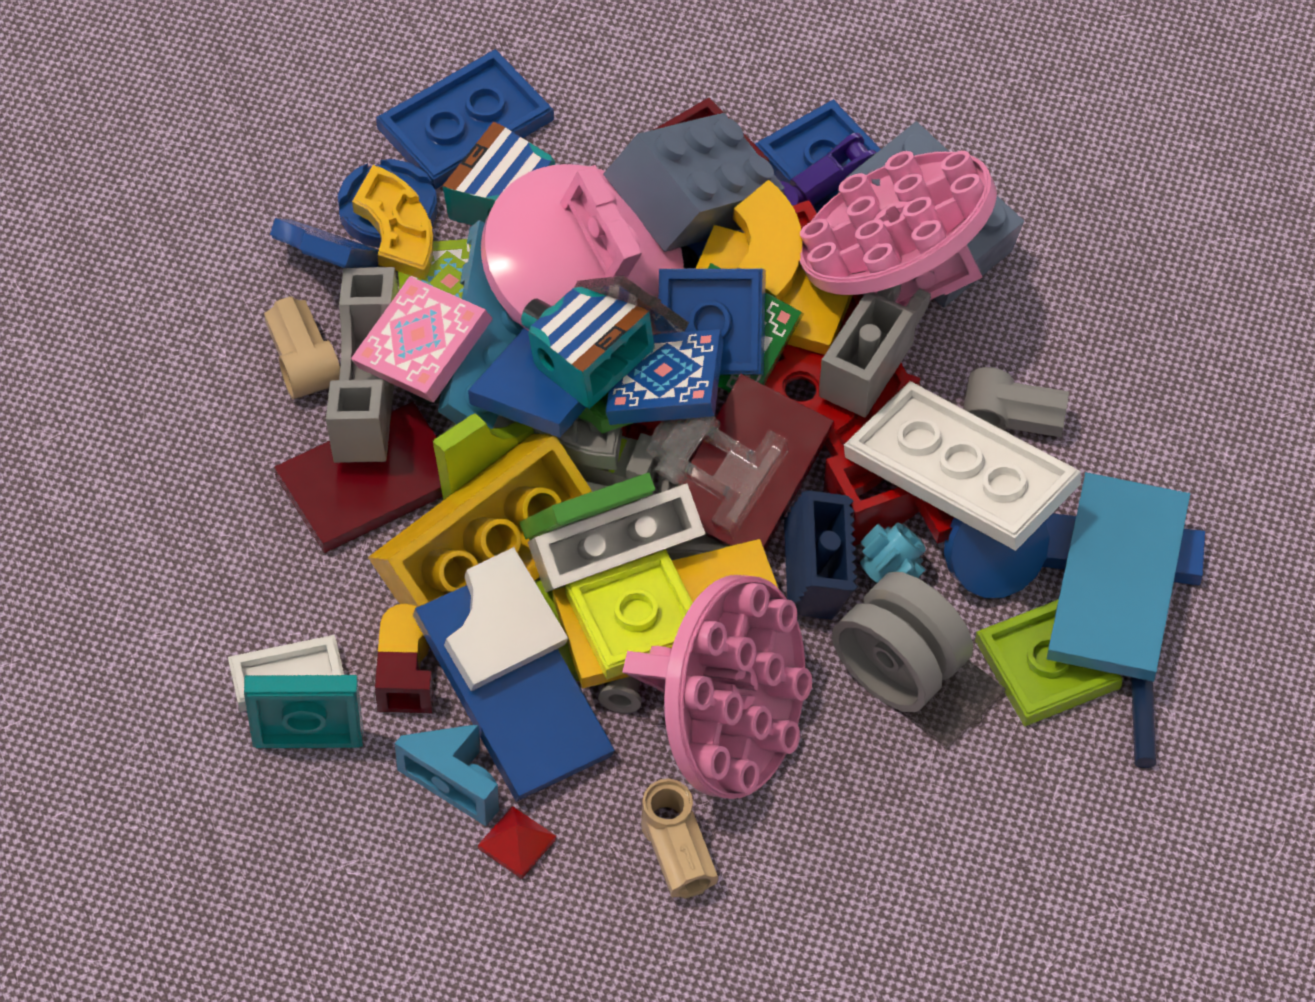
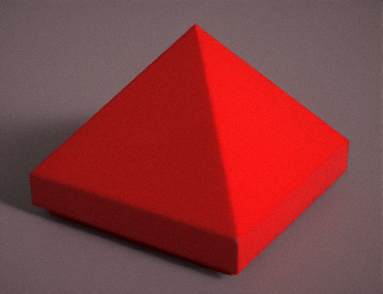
(517, 842)

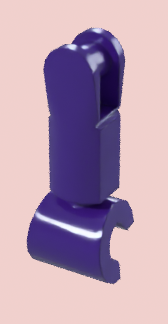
(827, 173)

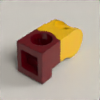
(401, 648)

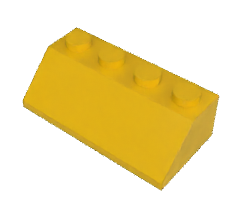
(479, 521)

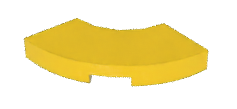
(400, 221)
(772, 237)

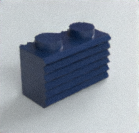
(820, 554)

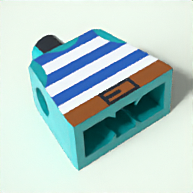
(488, 171)
(587, 341)

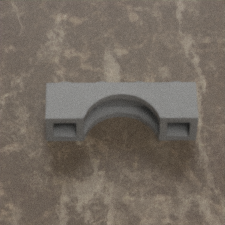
(360, 402)

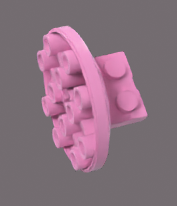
(564, 229)
(904, 230)
(731, 685)

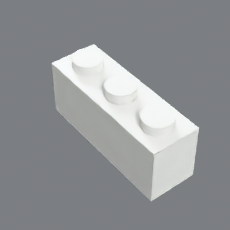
(616, 537)

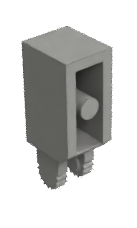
(870, 349)

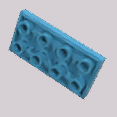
(1119, 577)

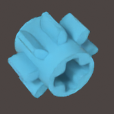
(892, 551)

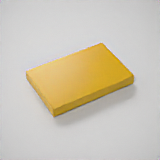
(821, 309)

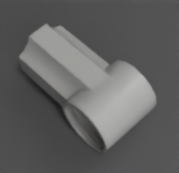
(1013, 405)

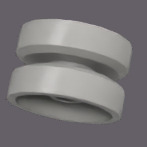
(902, 641)

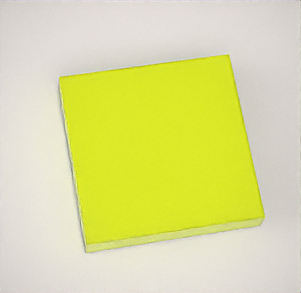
(630, 609)

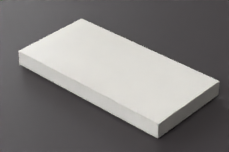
(963, 465)

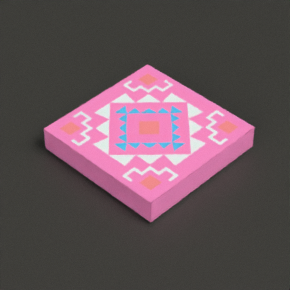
(421, 339)

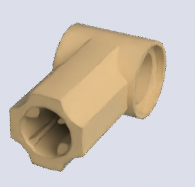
(303, 356)
(677, 840)

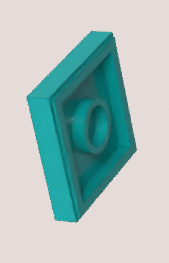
(304, 711)

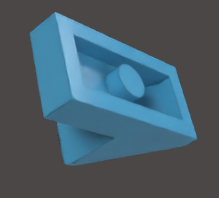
(441, 765)

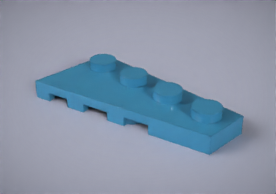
(494, 340)

